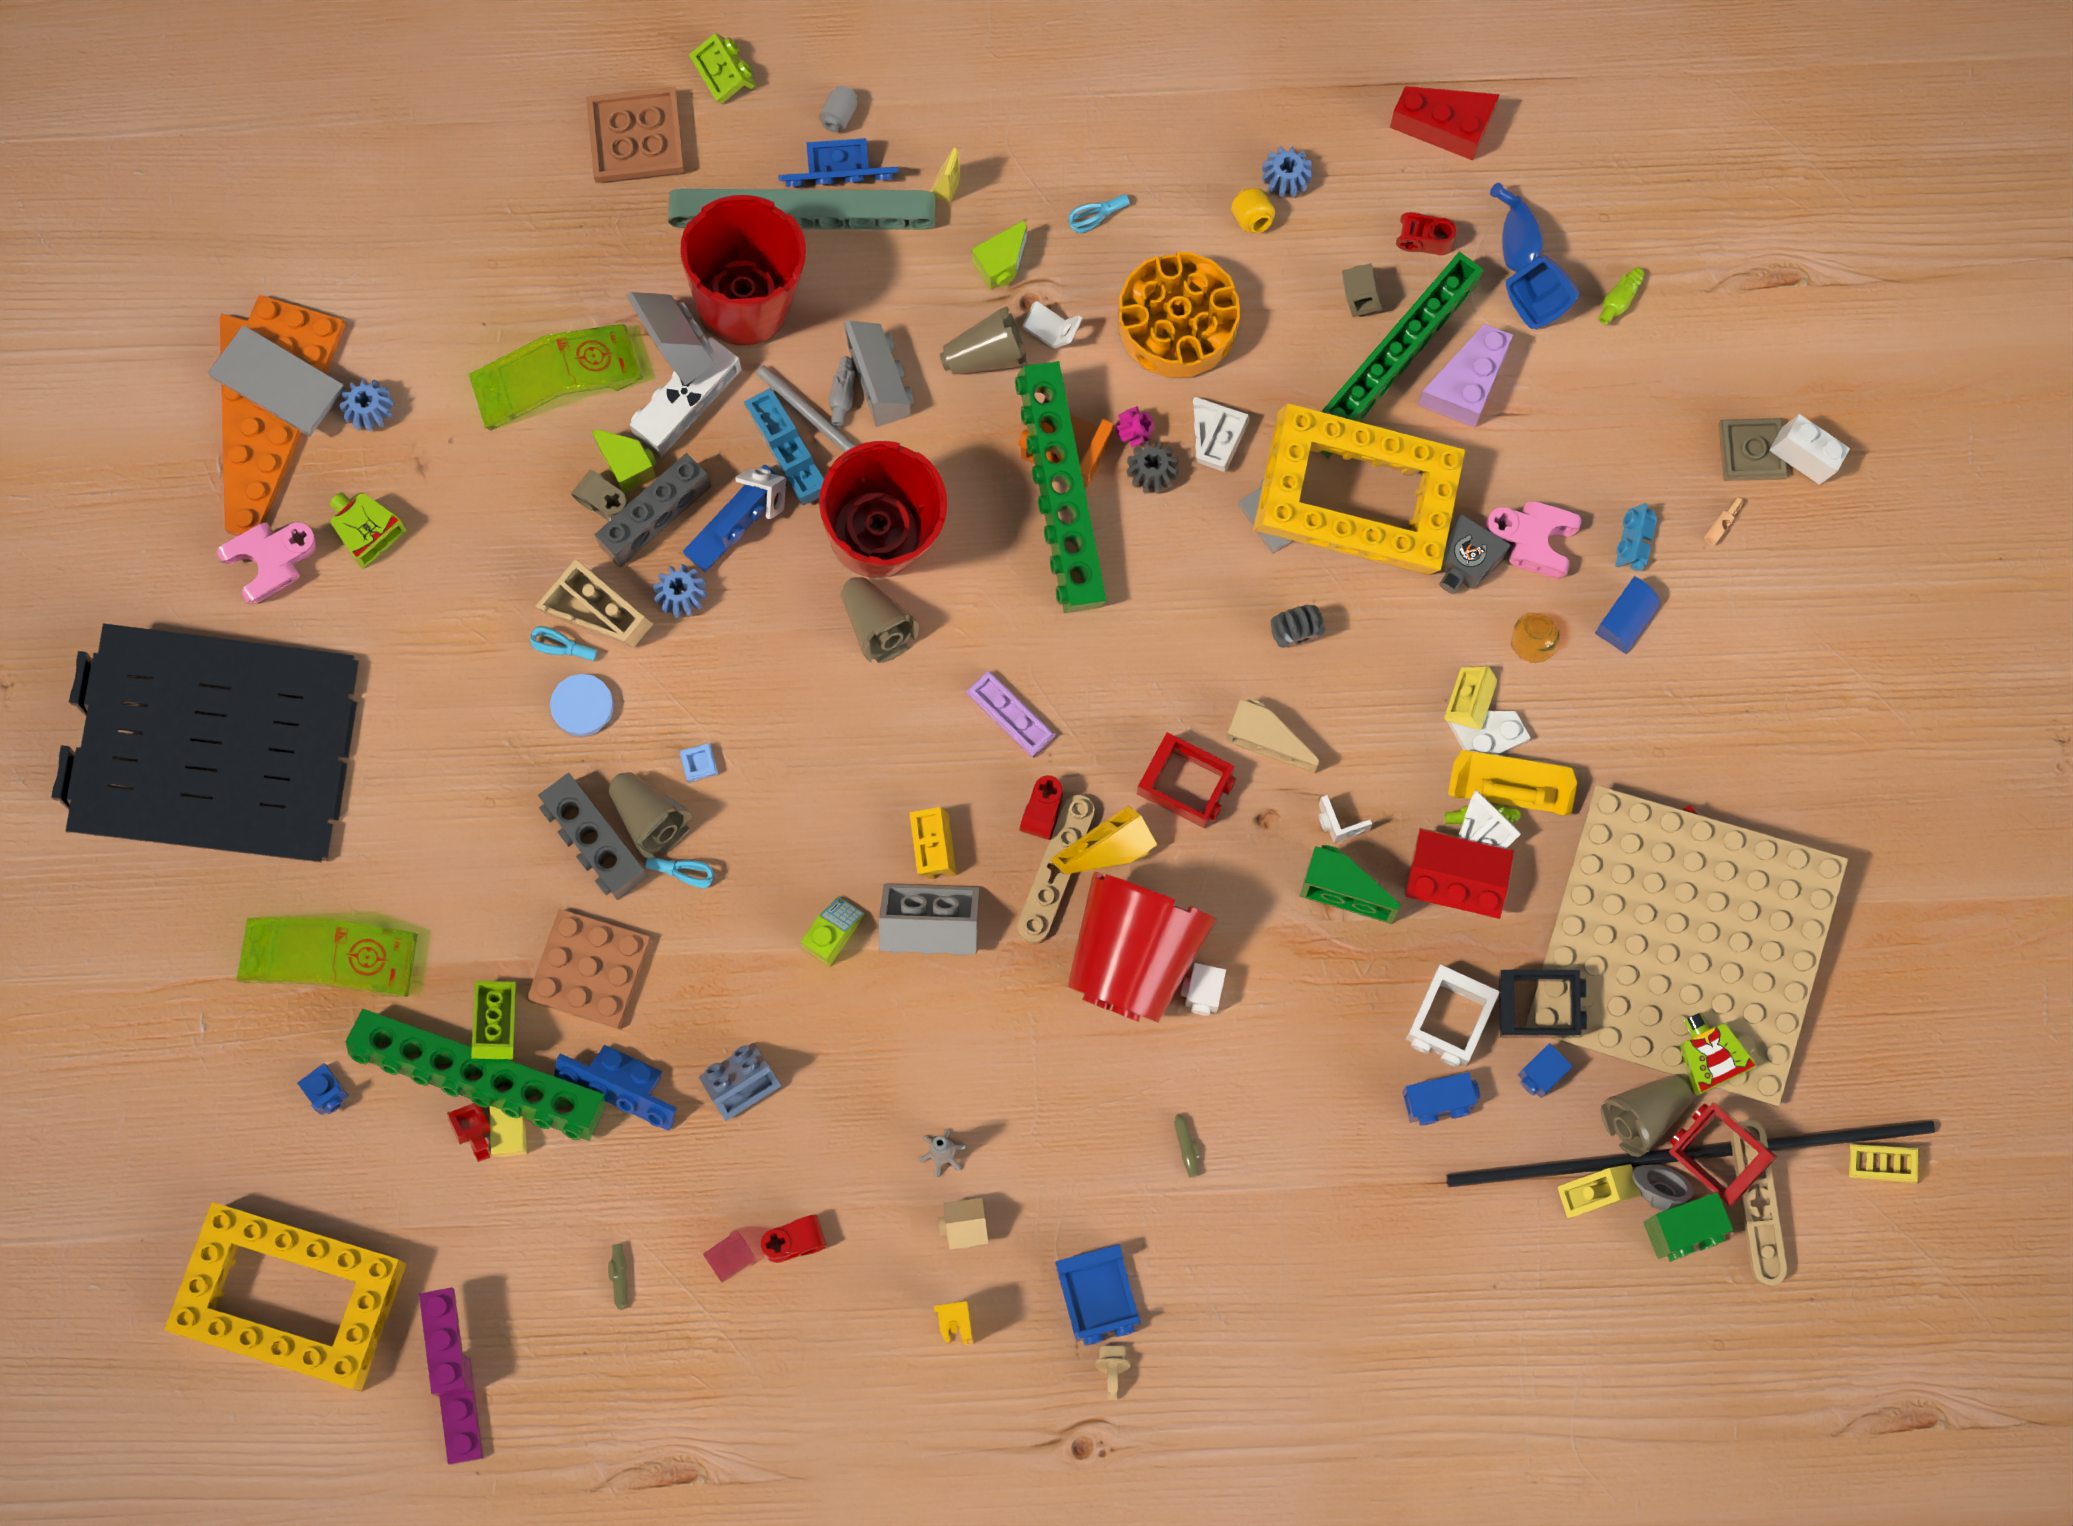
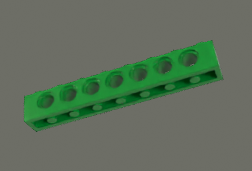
(1405, 340)
(1048, 380)
(435, 1050)

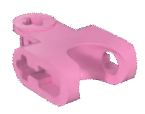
(1529, 535)
(272, 553)

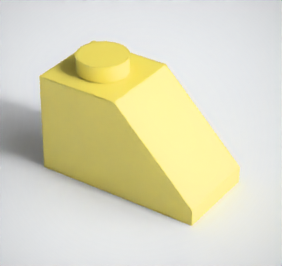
(1598, 1191)

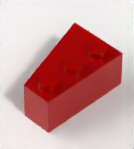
(1445, 117)

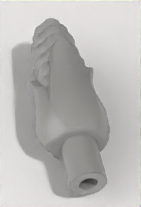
(842, 391)

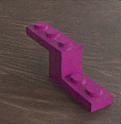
(451, 1376)

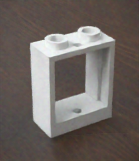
(1464, 987)

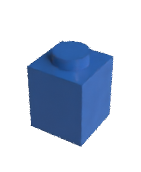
(1544, 1071)

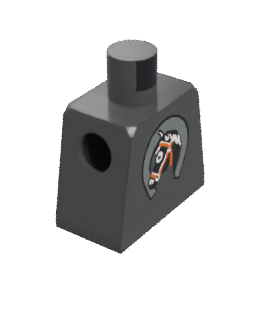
(1470, 555)

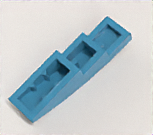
(786, 445)

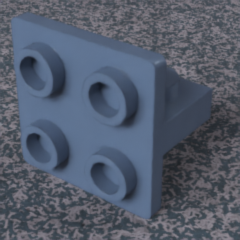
(739, 1080)

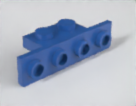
(838, 159)
(728, 526)
(623, 1082)

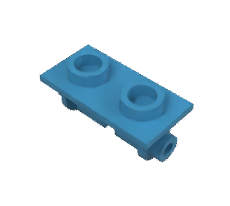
(1637, 524)

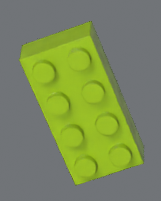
(493, 1020)

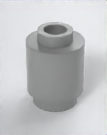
(838, 109)

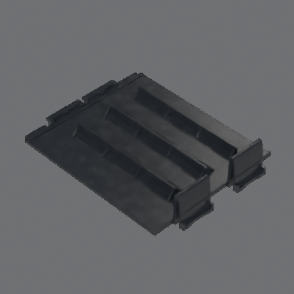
(234, 816)

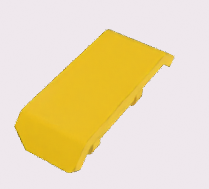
(1514, 781)

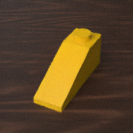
(1112, 843)

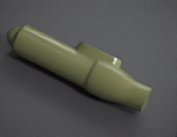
(1188, 1148)
(617, 1274)

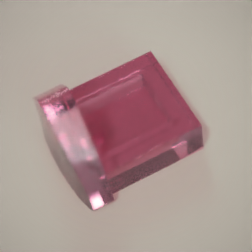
(730, 1256)

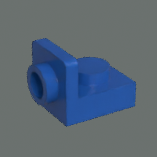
(323, 1090)

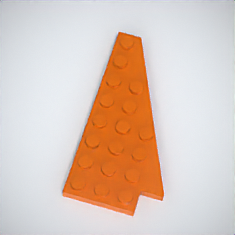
(254, 441)

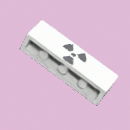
(679, 405)

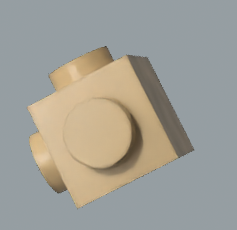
(964, 1224)

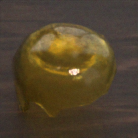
(1535, 637)

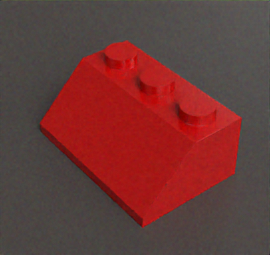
(1459, 873)

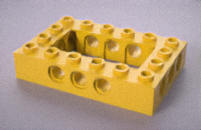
(1283, 516)
(363, 1321)

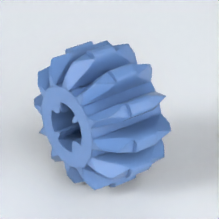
(1289, 161)
(359, 397)
(675, 580)

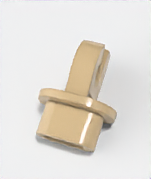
(1112, 1362)

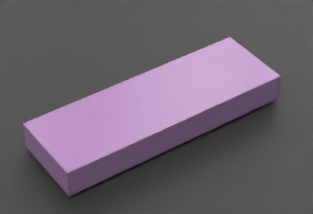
(1010, 714)

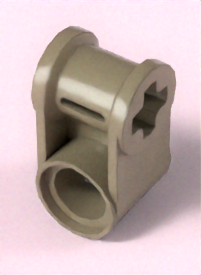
(599, 495)

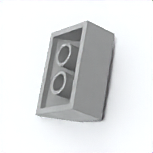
(674, 333)
(878, 372)
(929, 919)

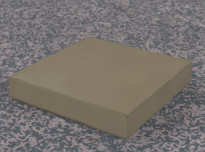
(1746, 449)

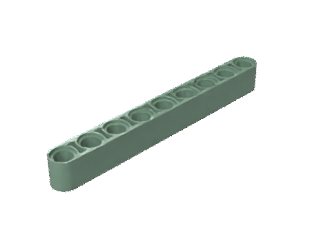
(823, 207)

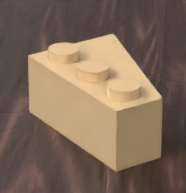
(592, 605)

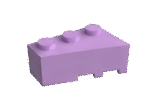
(1468, 378)

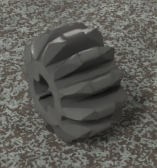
(1151, 477)
(1297, 626)

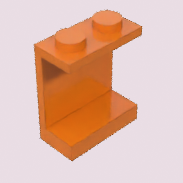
(1090, 444)

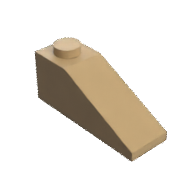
(1265, 734)

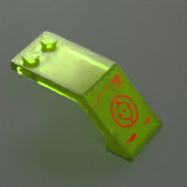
(553, 368)
(327, 955)

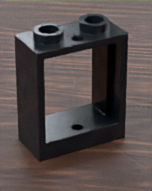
(1577, 990)

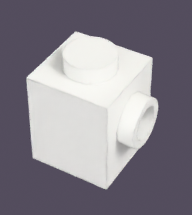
(1203, 989)

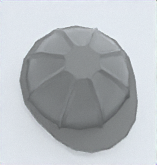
(1662, 1186)

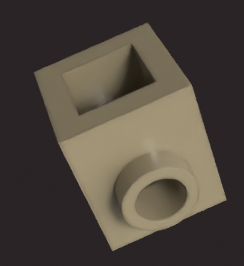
(1362, 290)

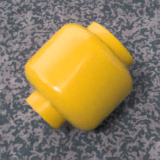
(1253, 210)

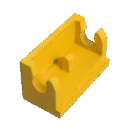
(933, 843)
(954, 1315)

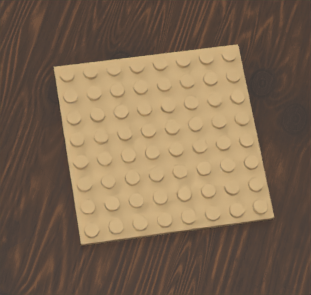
(1686, 921)

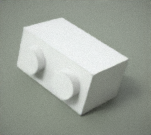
(1809, 449)

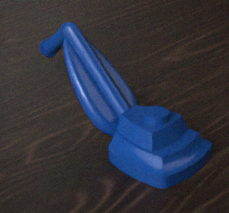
(1540, 286)

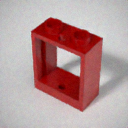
(1173, 744)
(1749, 1175)

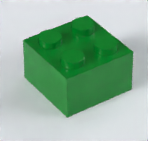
(1689, 1225)

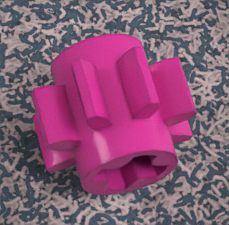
(1134, 426)

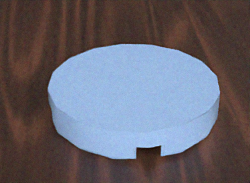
(581, 705)

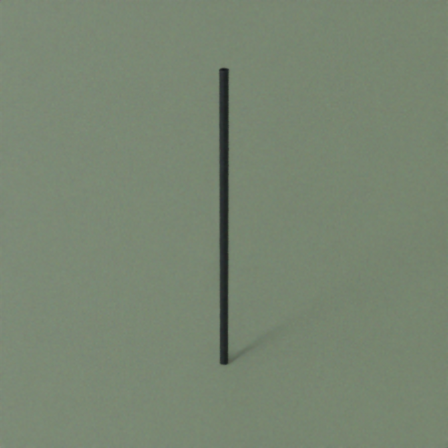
(1695, 1153)

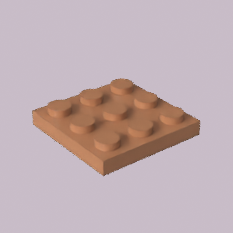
(635, 134)
(589, 969)

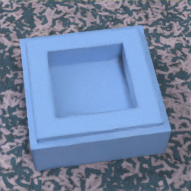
(698, 762)

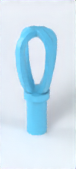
(1104, 209)
(571, 648)
(671, 867)

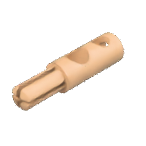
(1723, 522)

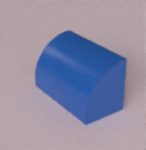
(1629, 615)

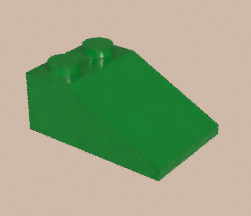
(1344, 885)

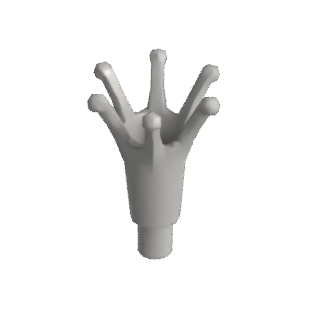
(942, 1151)

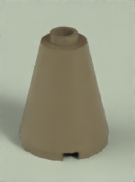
(986, 346)
(877, 620)
(648, 814)
(1646, 1112)

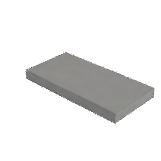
(276, 380)

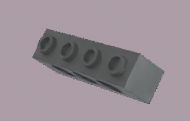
(653, 510)
(566, 795)

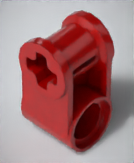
(1424, 234)
(1041, 812)
(800, 1239)

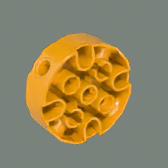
(1152, 319)

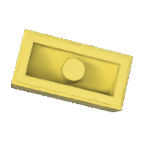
(1471, 697)

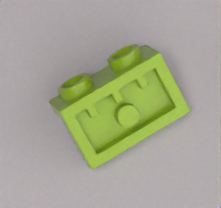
(722, 67)

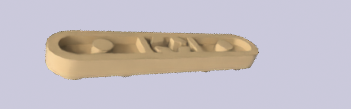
(1045, 897)
(1763, 1236)

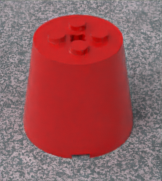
(743, 267)
(886, 488)
(1134, 948)

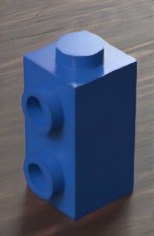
(1441, 1097)

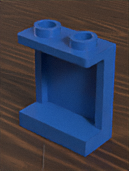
(1098, 1295)

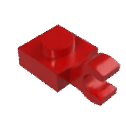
(471, 1125)

